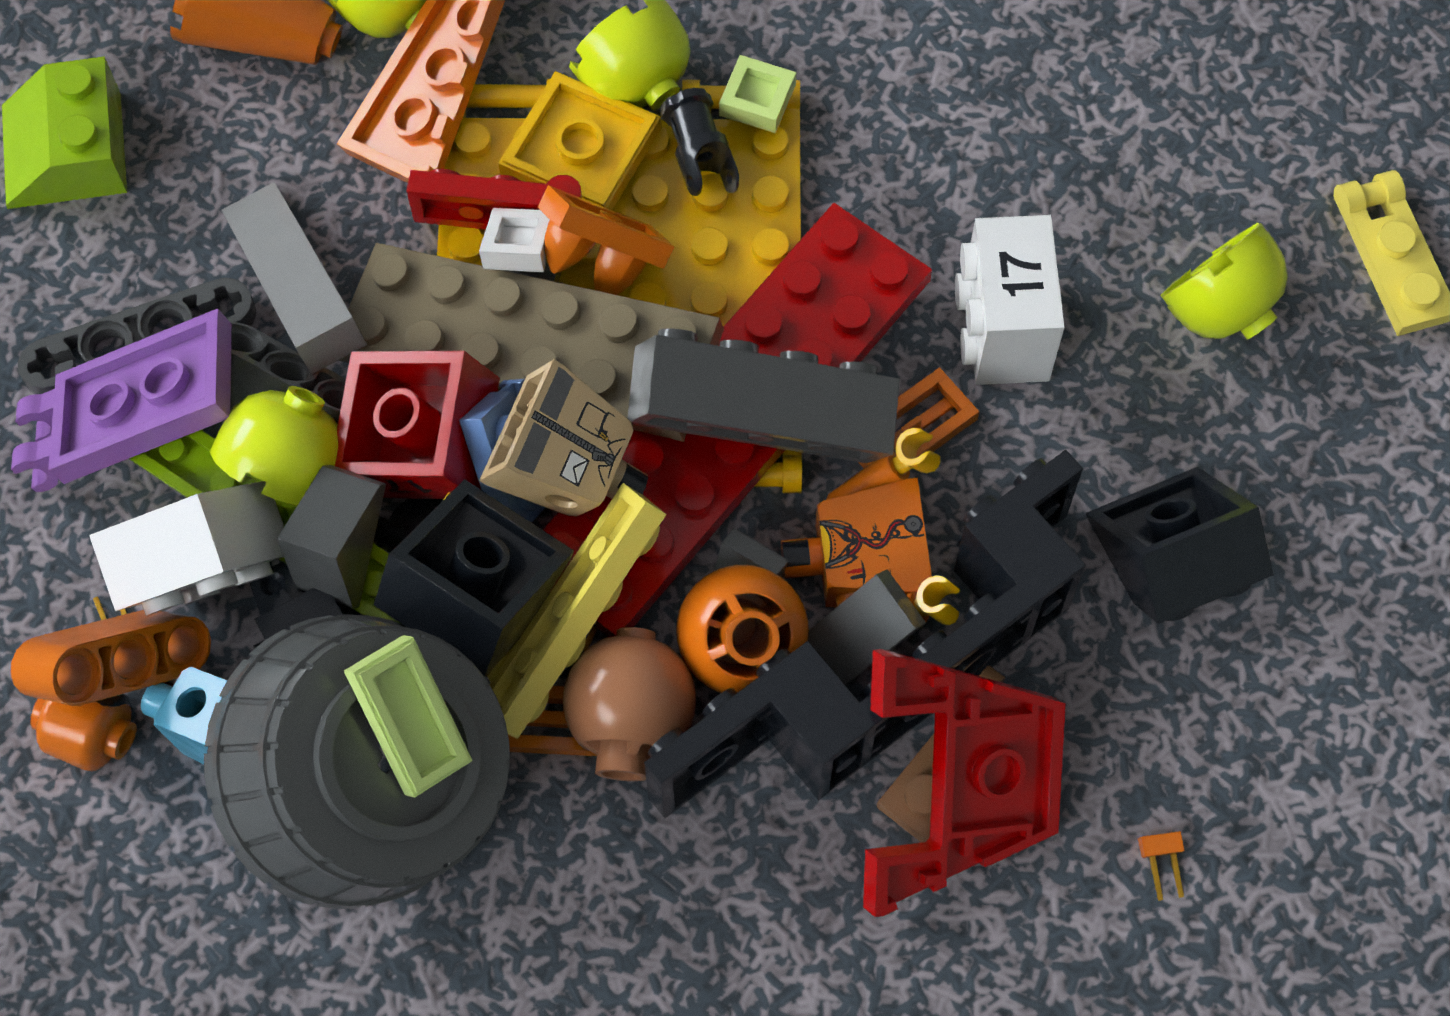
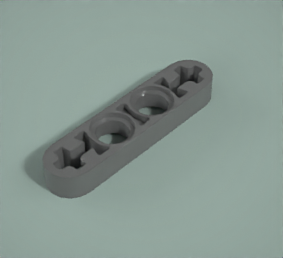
(131, 327)

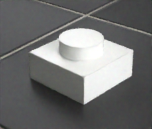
(515, 240)

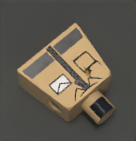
(562, 445)

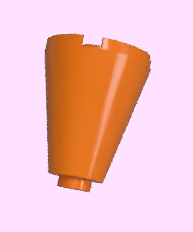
(263, 28)

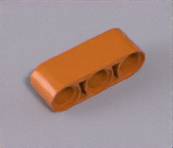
(109, 657)

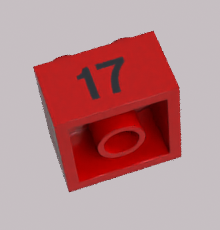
(405, 416)

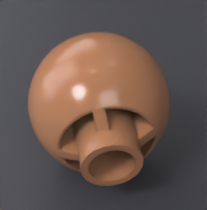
(625, 699)

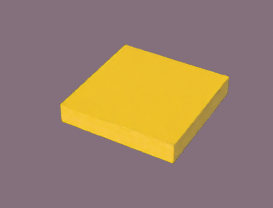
(581, 137)

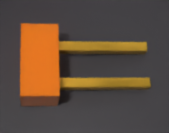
(1163, 845)

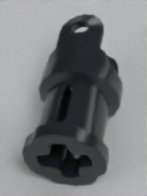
(698, 140)

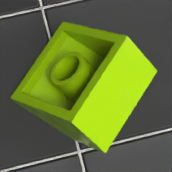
(64, 135)

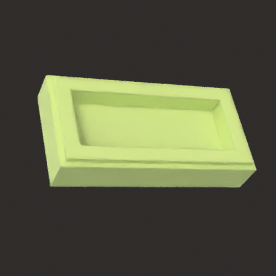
(408, 715)

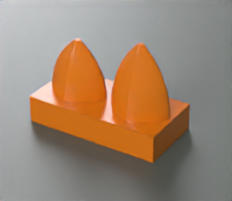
(623, 241)

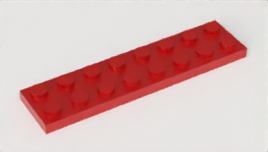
(825, 299)

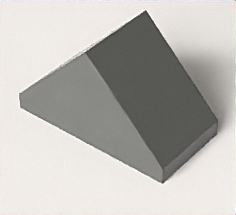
(333, 534)

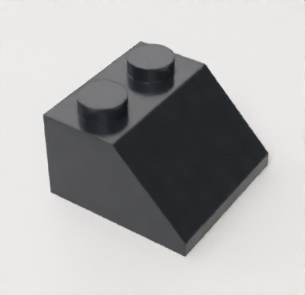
(1183, 544)
(472, 575)

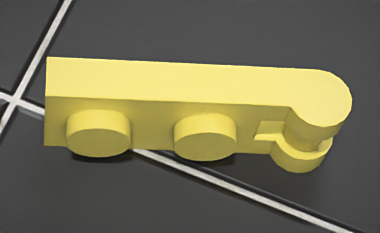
(1395, 253)

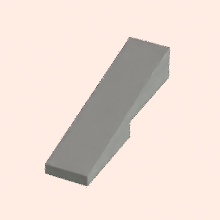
(294, 278)

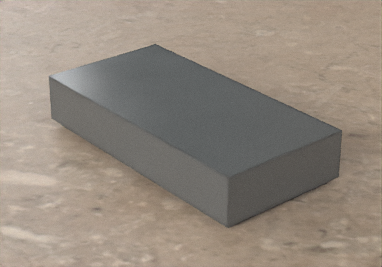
(868, 620)

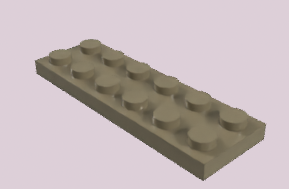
(512, 321)

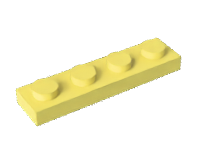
(573, 606)

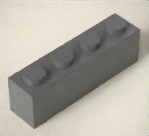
(763, 397)

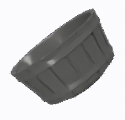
(302, 778)

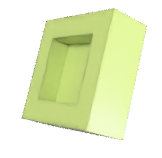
(757, 93)

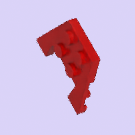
(990, 774)

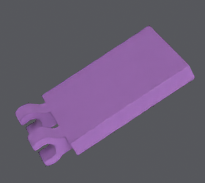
(128, 402)

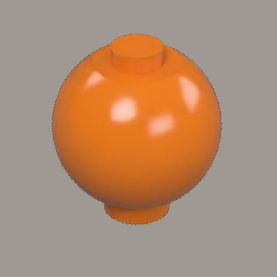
(737, 623)

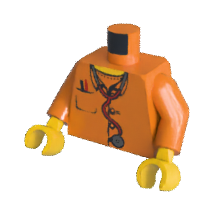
(872, 527)

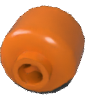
(85, 733)

